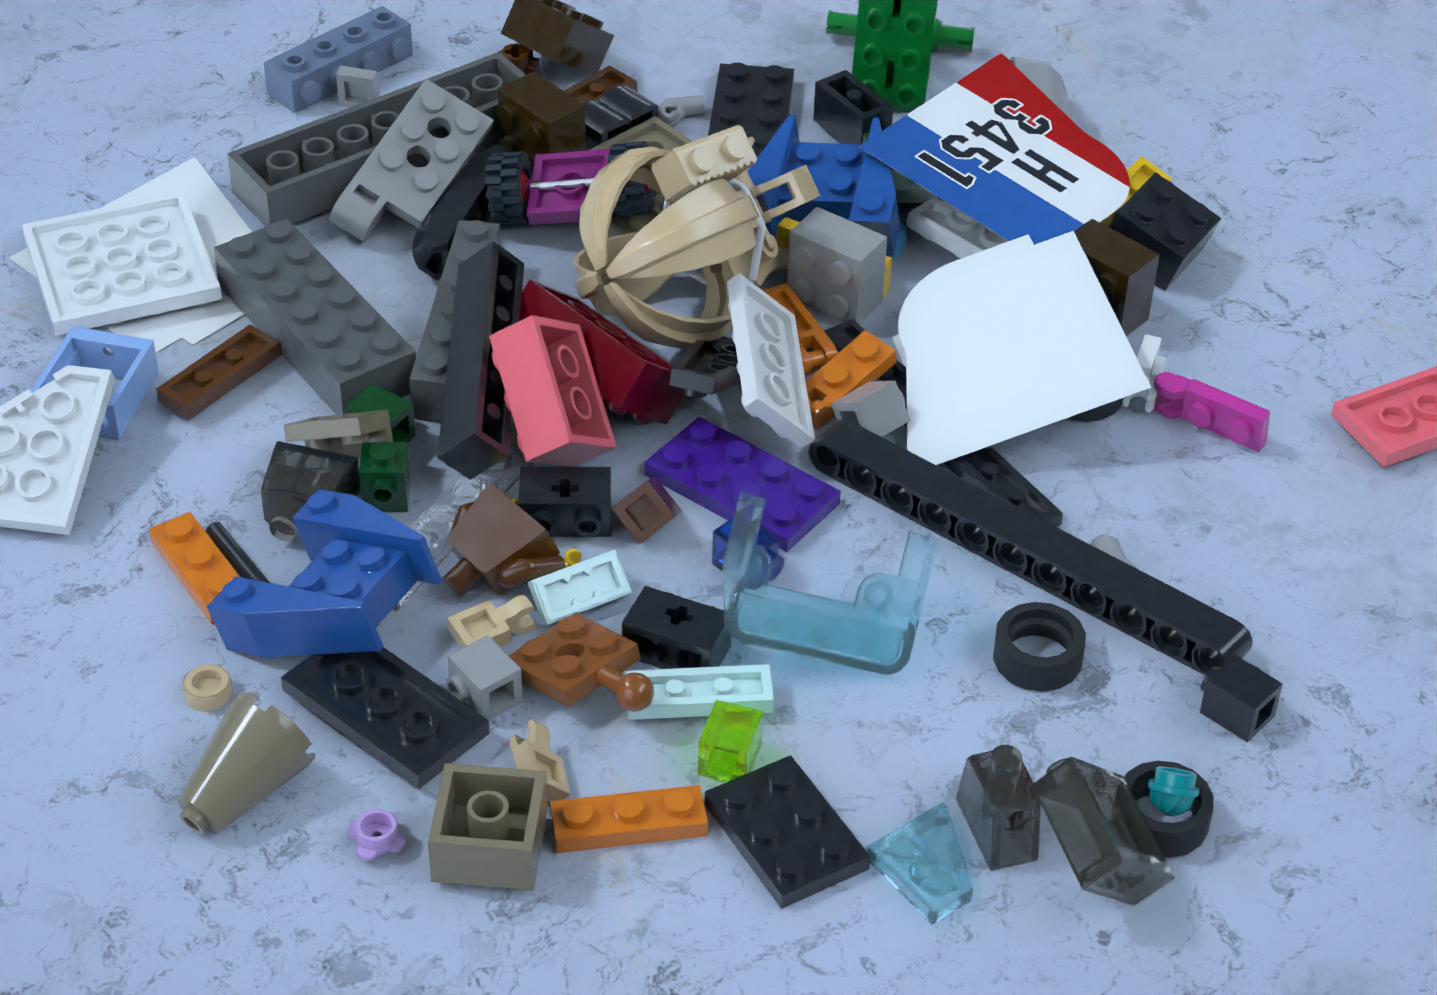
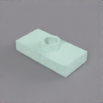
(579, 587)

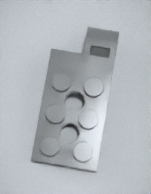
(395, 184)

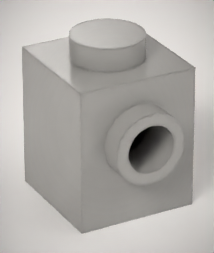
(874, 406)
(484, 678)

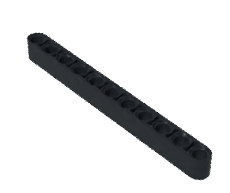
(1030, 548)

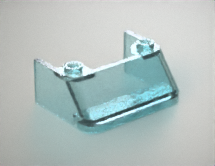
(864, 635)

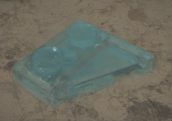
(925, 864)

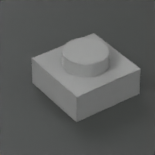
(356, 85)

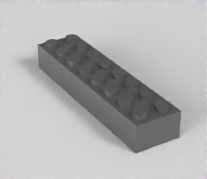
(313, 164)

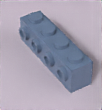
(309, 70)

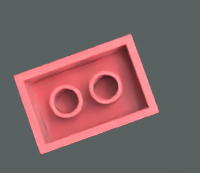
(551, 391)

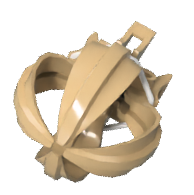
(708, 229)

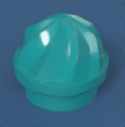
(1173, 790)

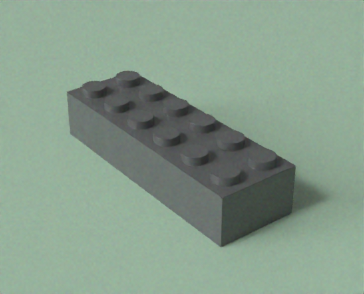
(315, 314)

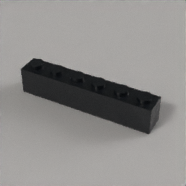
(474, 407)

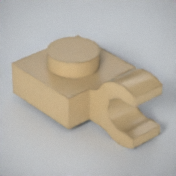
(496, 622)
(537, 755)

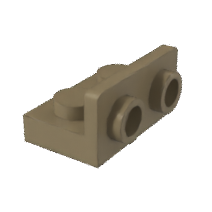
(341, 432)

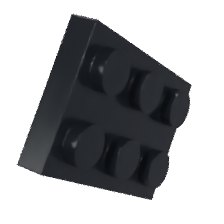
(786, 831)

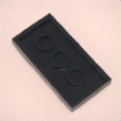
(752, 98)
(388, 710)

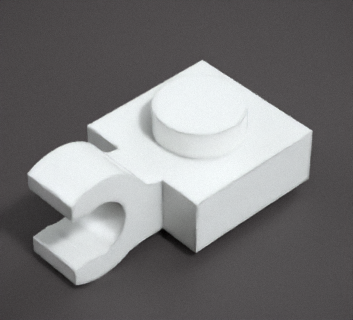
(1152, 365)

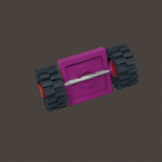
(556, 186)

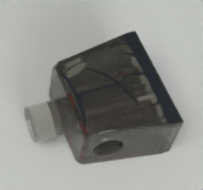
(296, 475)
(997, 789)

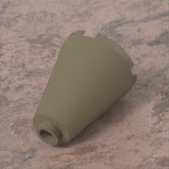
(243, 765)

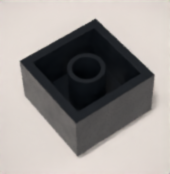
(1168, 224)

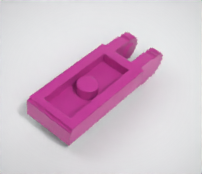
(1212, 409)

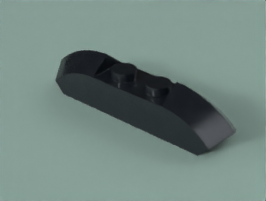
(462, 201)

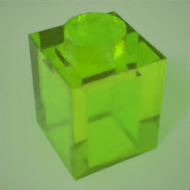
(729, 741)

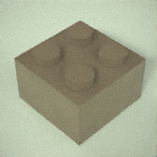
(488, 826)

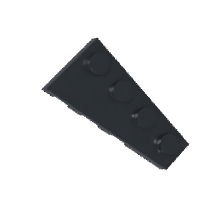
(706, 368)

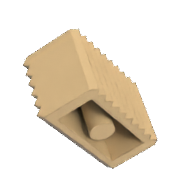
(702, 161)

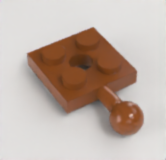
(580, 658)

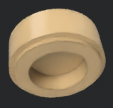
(207, 688)

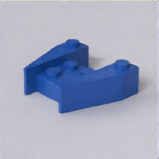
(845, 175)
(333, 606)

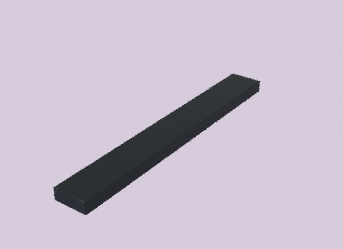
(982, 467)

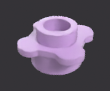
(376, 834)

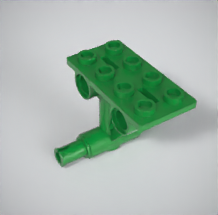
(896, 46)

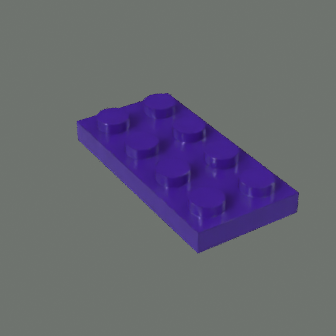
(716, 465)

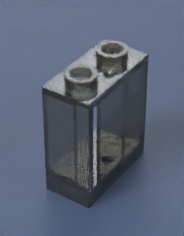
(1102, 831)

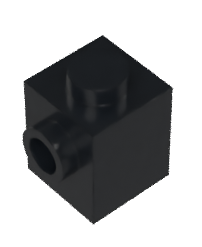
(1240, 697)

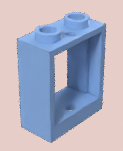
(130, 359)

